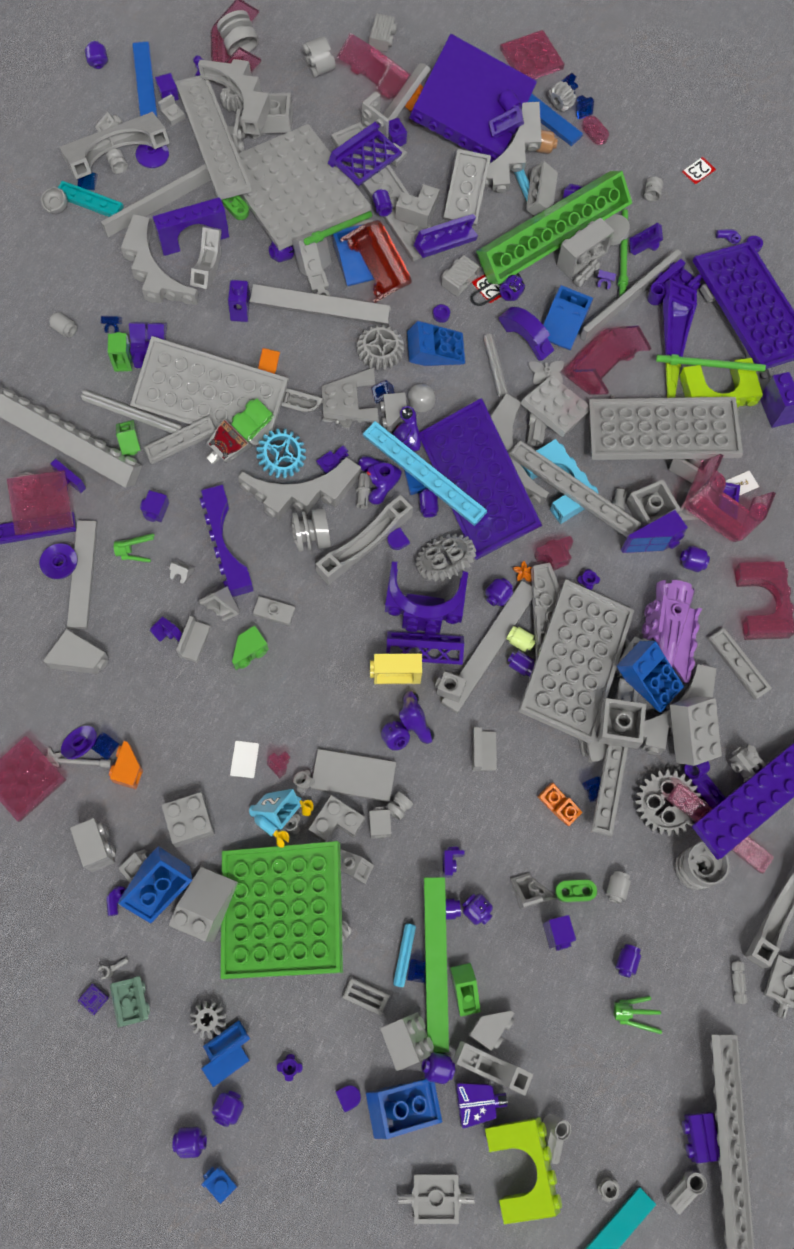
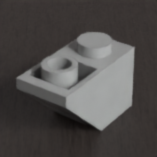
(391, 406)
(489, 1028)

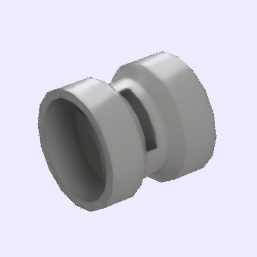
(116, 161)
(653, 189)
(399, 806)

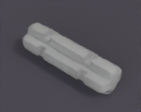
(586, 273)
(739, 982)

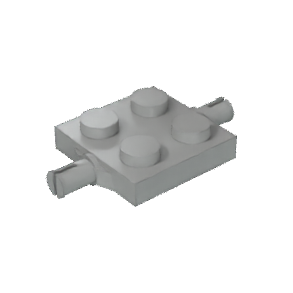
(781, 984)
(436, 1199)

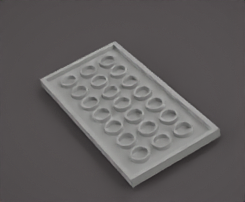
(196, 385)
(664, 428)
(576, 661)

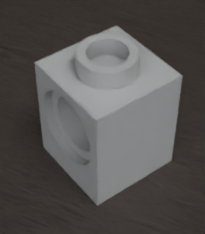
(454, 694)
(380, 823)

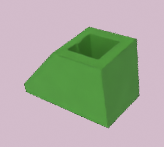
(248, 647)

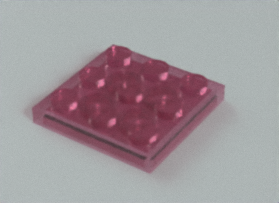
(532, 55)
(40, 503)
(26, 779)

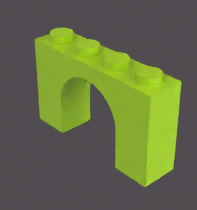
(746, 385)
(530, 1137)

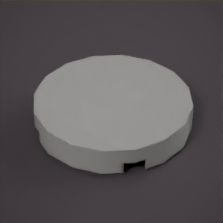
(620, 226)

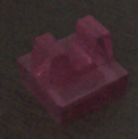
(278, 763)

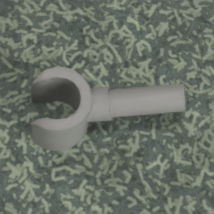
(110, 969)

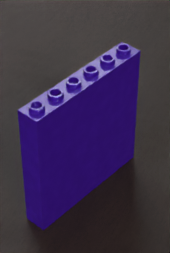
(465, 96)

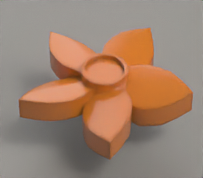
(523, 571)

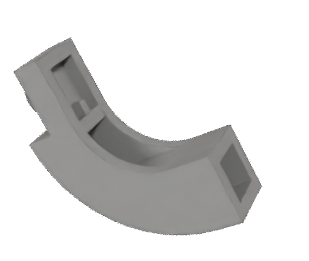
(206, 267)
(492, 1068)

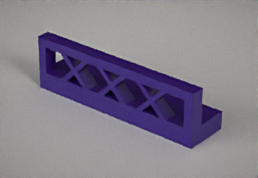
(447, 237)
(428, 641)

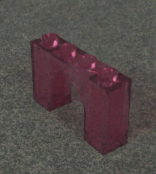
(773, 578)

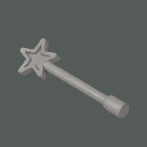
(56, 758)

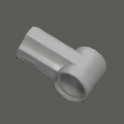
(536, 431)
(557, 1132)
(683, 1193)

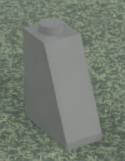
(76, 655)

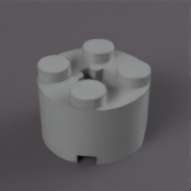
(319, 56)

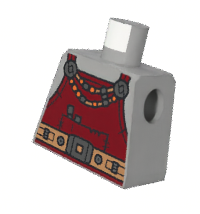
(226, 443)

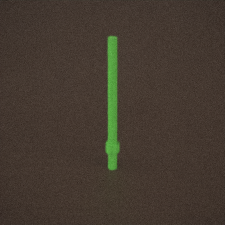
(318, 236)
(623, 279)
(675, 360)

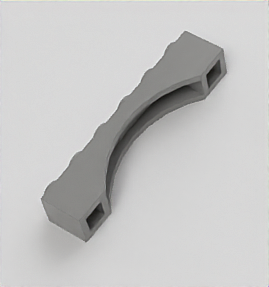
(343, 558)
(772, 930)

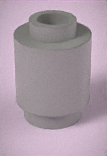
(63, 325)
(618, 887)

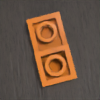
(269, 360)
(559, 804)

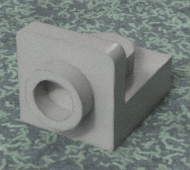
(170, 110)
(108, 121)
(133, 864)

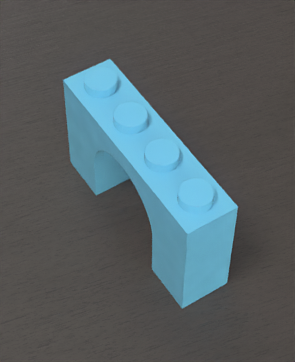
(564, 507)

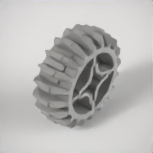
(388, 341)

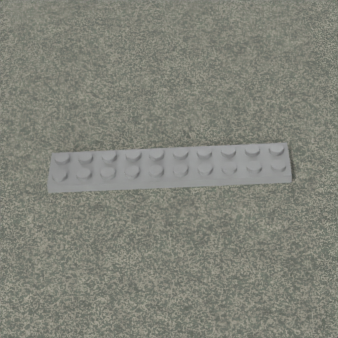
(213, 137)
(385, 180)
(732, 1142)

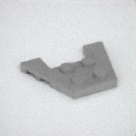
(341, 398)

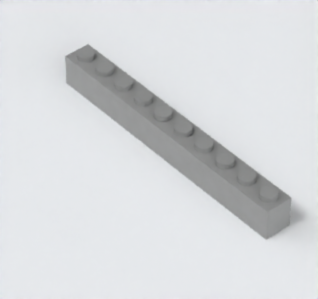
(68, 439)

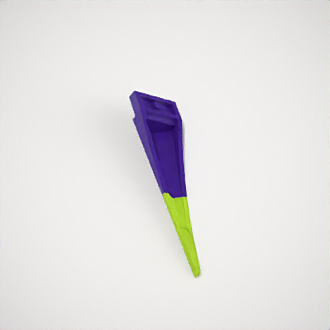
(678, 311)

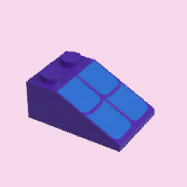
(657, 536)

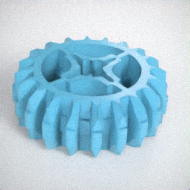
(275, 449)

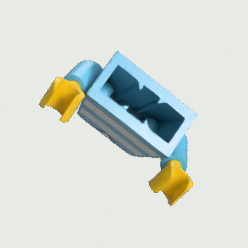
(276, 810)

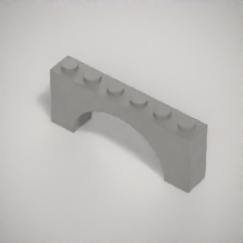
(141, 130)

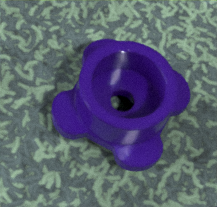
(594, 579)
(283, 1067)

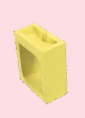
(396, 668)

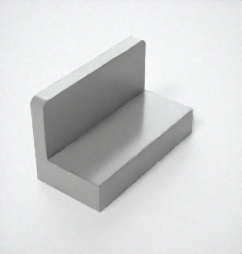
(193, 640)
(484, 750)

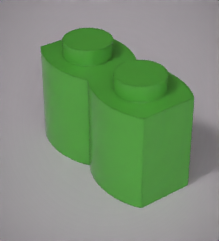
(252, 419)

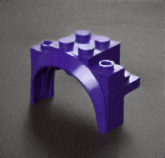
(424, 612)

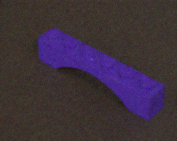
(217, 507)

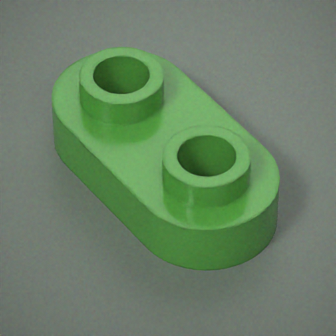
(236, 206)
(575, 891)

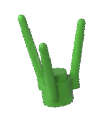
(124, 547)
(624, 1011)

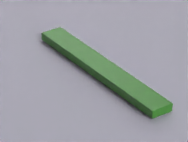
(436, 963)

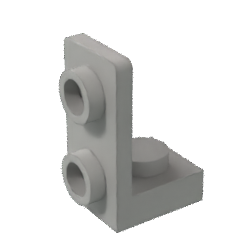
(355, 866)

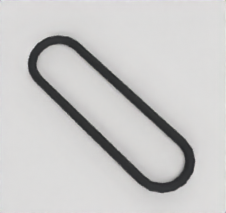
(481, 304)

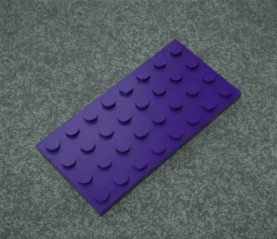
(750, 302)
(475, 459)

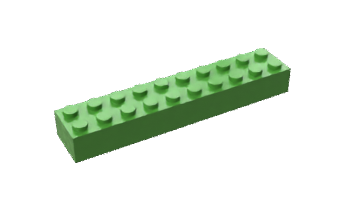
(552, 226)

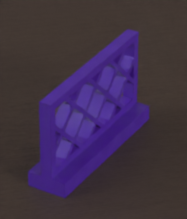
(356, 146)

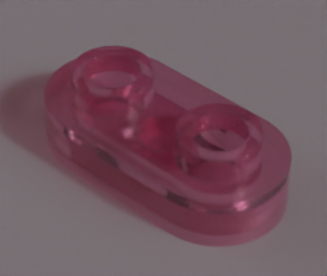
(595, 130)

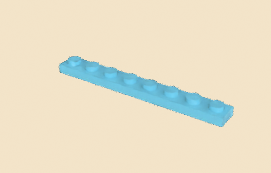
(425, 473)

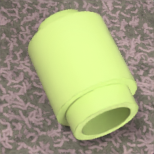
(521, 638)

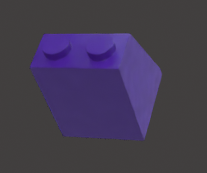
(779, 400)

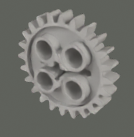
(458, 551)
(655, 789)

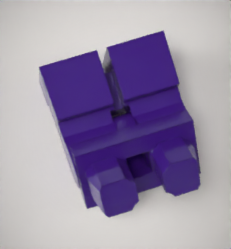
(139, 334)

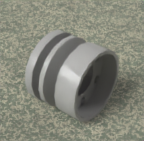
(237, 31)
(311, 530)
(711, 870)

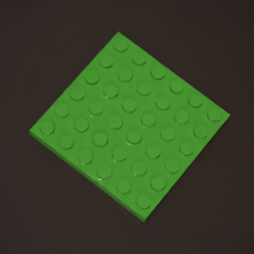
(283, 911)

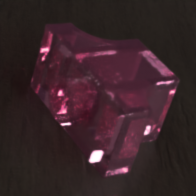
(555, 552)

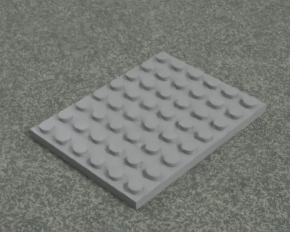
(297, 187)

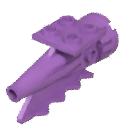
(674, 625)

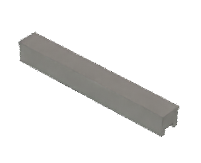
(320, 305)

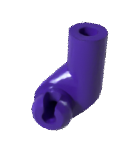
(730, 234)
(112, 900)

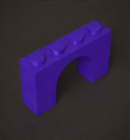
(171, 223)

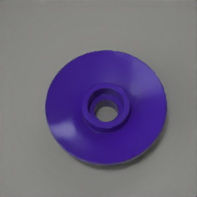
(151, 157)
(53, 556)
(78, 742)

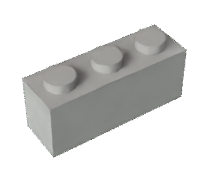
(541, 188)

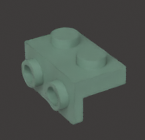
(129, 1001)

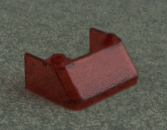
(380, 258)

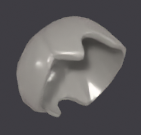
(54, 200)
(421, 397)

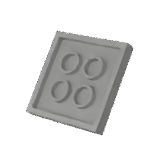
(556, 406)

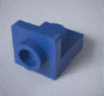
(219, 1183)

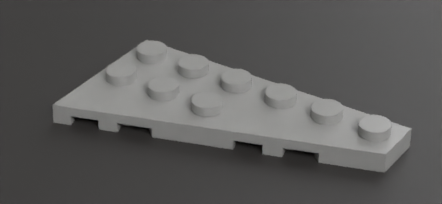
(544, 594)

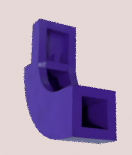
(530, 328)

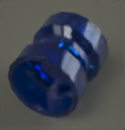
(592, 787)

